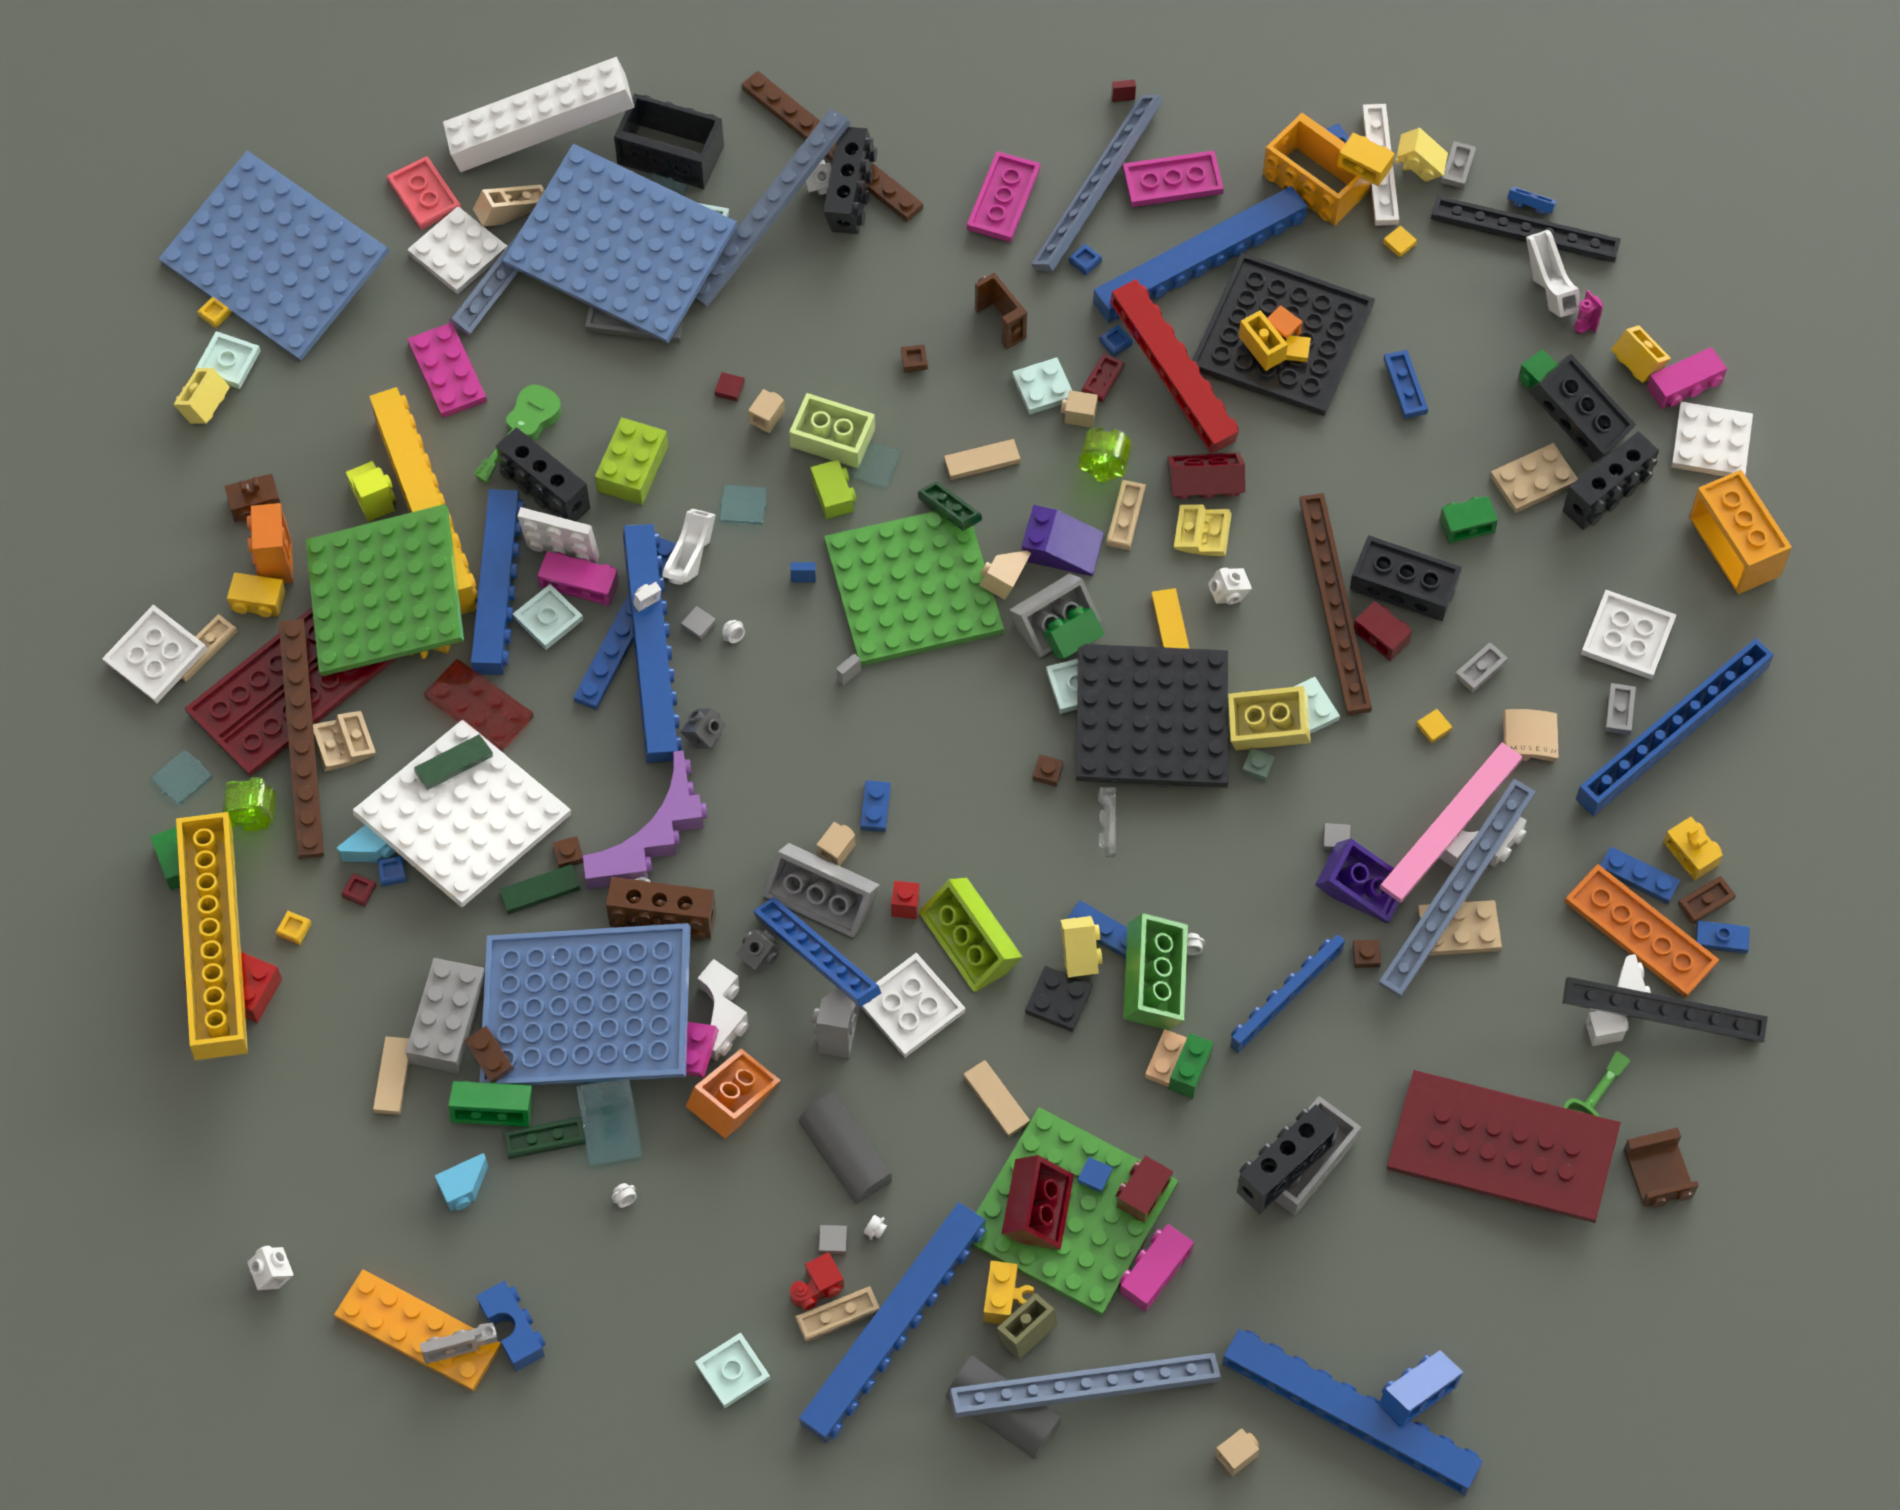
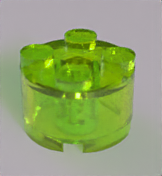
(1105, 454)
(250, 804)

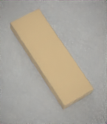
(982, 459)
(1126, 515)
(214, 636)
(392, 1076)
(996, 1098)
(837, 1314)

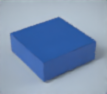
(1085, 259)
(1115, 341)
(803, 572)
(391, 871)
(1095, 1175)

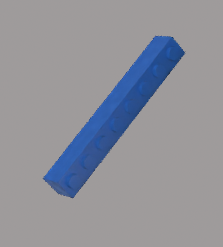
(496, 582)

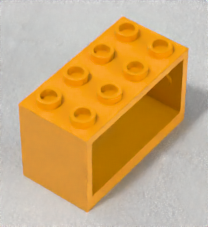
(1324, 150)
(1739, 532)

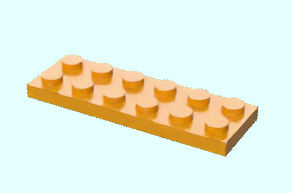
(406, 1322)

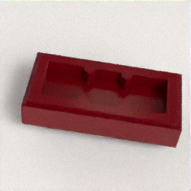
(1103, 376)

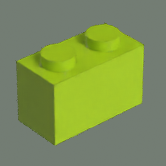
(832, 489)

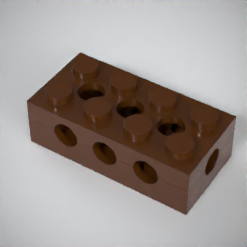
(660, 901)

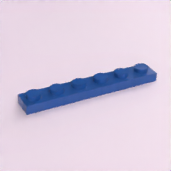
(1292, 987)

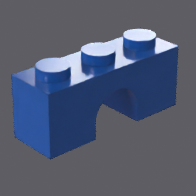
(500, 1305)

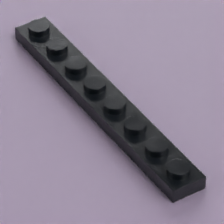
(1520, 226)
(1664, 1009)

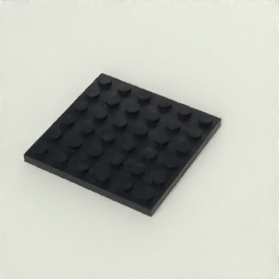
(1329, 316)
(1152, 715)

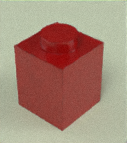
(905, 899)

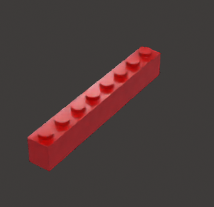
(1174, 366)

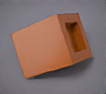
(1285, 322)

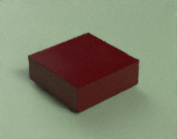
(1123, 90)
(729, 386)
(358, 889)

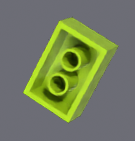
(631, 461)

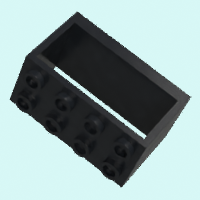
(663, 158)

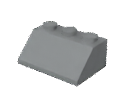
(1048, 605)
(835, 1024)

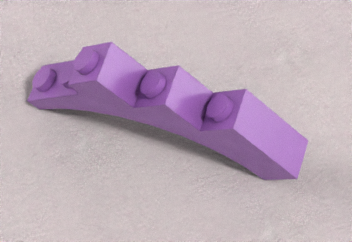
(656, 839)

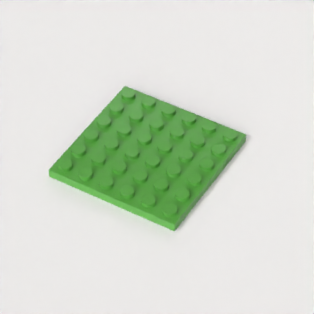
(911, 587)
(384, 590)
(1097, 1235)

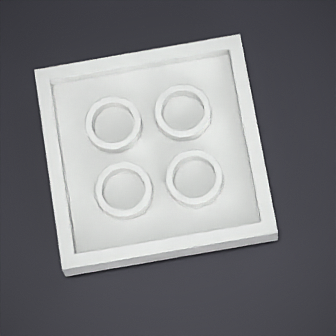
(457, 250)
(1711, 439)
(558, 535)
(1628, 634)
(155, 653)
(912, 1005)

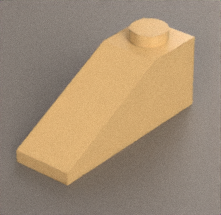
(506, 204)

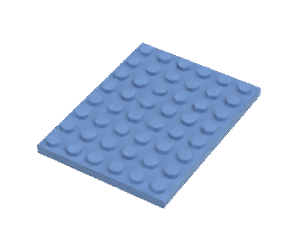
(620, 243)
(274, 255)
(589, 1003)

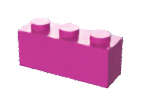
(1687, 378)
(579, 577)
(1155, 1267)

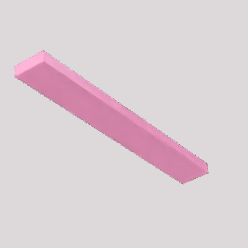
(1451, 822)

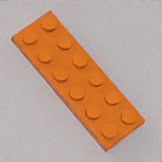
(1641, 931)

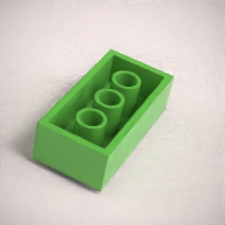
(1155, 972)

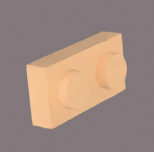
(1165, 1057)

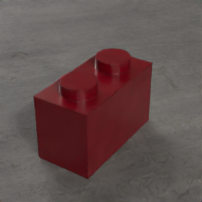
(1382, 630)
(1144, 1188)

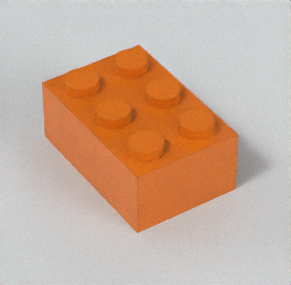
(270, 542)

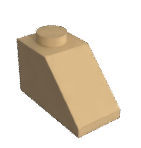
(1003, 572)

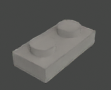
(1458, 165)
(1481, 667)
(1620, 709)

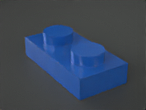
(1540, 203)
(875, 806)

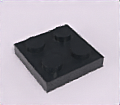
(1058, 999)

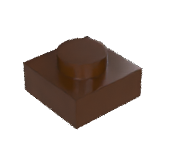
(914, 358)
(1048, 770)
(568, 852)
(1366, 953)

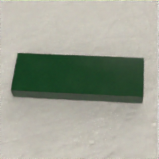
(949, 506)
(453, 762)
(539, 889)
(544, 1138)

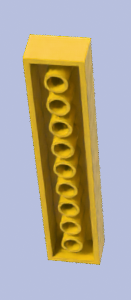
(416, 477)
(211, 936)

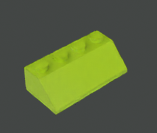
(969, 933)

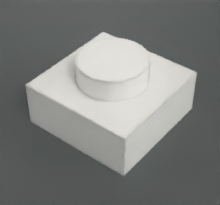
(646, 596)

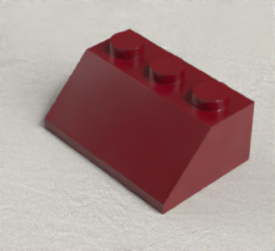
(1206, 475)
(1037, 1203)

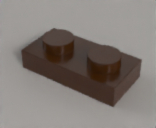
(1707, 899)
(489, 1054)

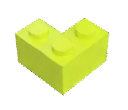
(372, 490)

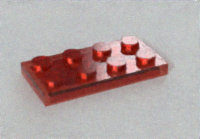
(479, 703)

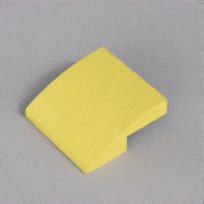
(1202, 530)

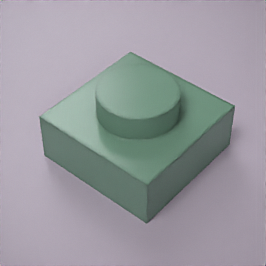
(1258, 764)

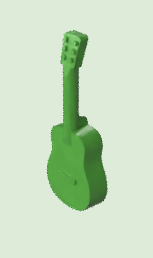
(534, 411)
(1613, 1070)

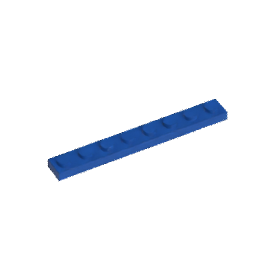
(613, 647)
(817, 952)

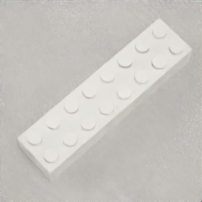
(538, 114)

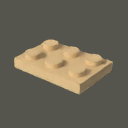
(1533, 478)
(1471, 930)

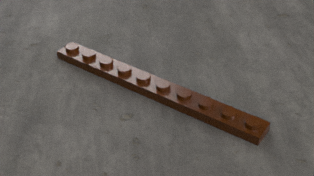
(803, 124)
(1335, 604)
(301, 739)

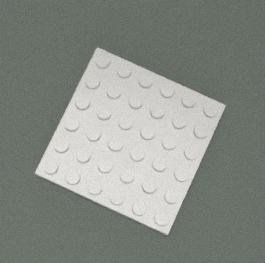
(466, 826)

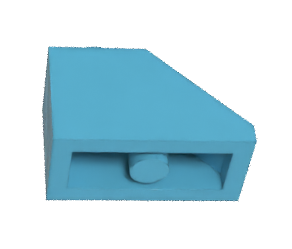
(364, 847)
(462, 1182)

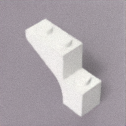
(1549, 272)
(687, 554)
(1463, 840)
(730, 1019)
(1611, 1027)

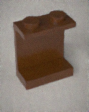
(993, 291)
(1659, 1168)

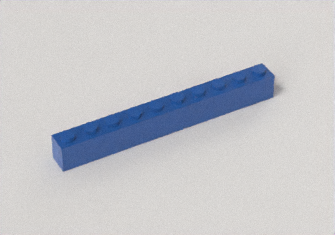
(1208, 249)
(650, 646)
(1674, 727)
(893, 1322)
(1351, 1411)

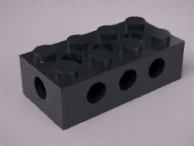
(849, 181)
(1582, 408)
(542, 476)
(1611, 481)
(1405, 578)
(1286, 1158)

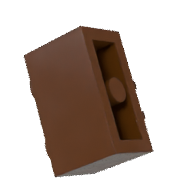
(250, 493)

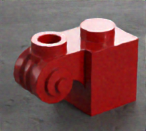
(824, 1282)

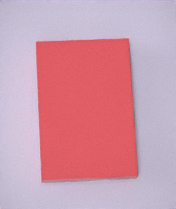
(423, 192)

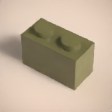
(1027, 1326)

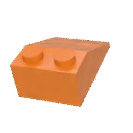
(732, 1093)

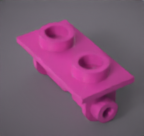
(1589, 314)

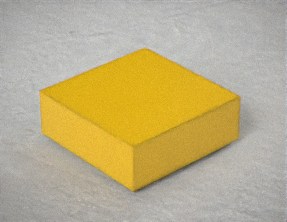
(1400, 241)
(214, 312)
(1298, 348)
(1434, 726)
(293, 927)

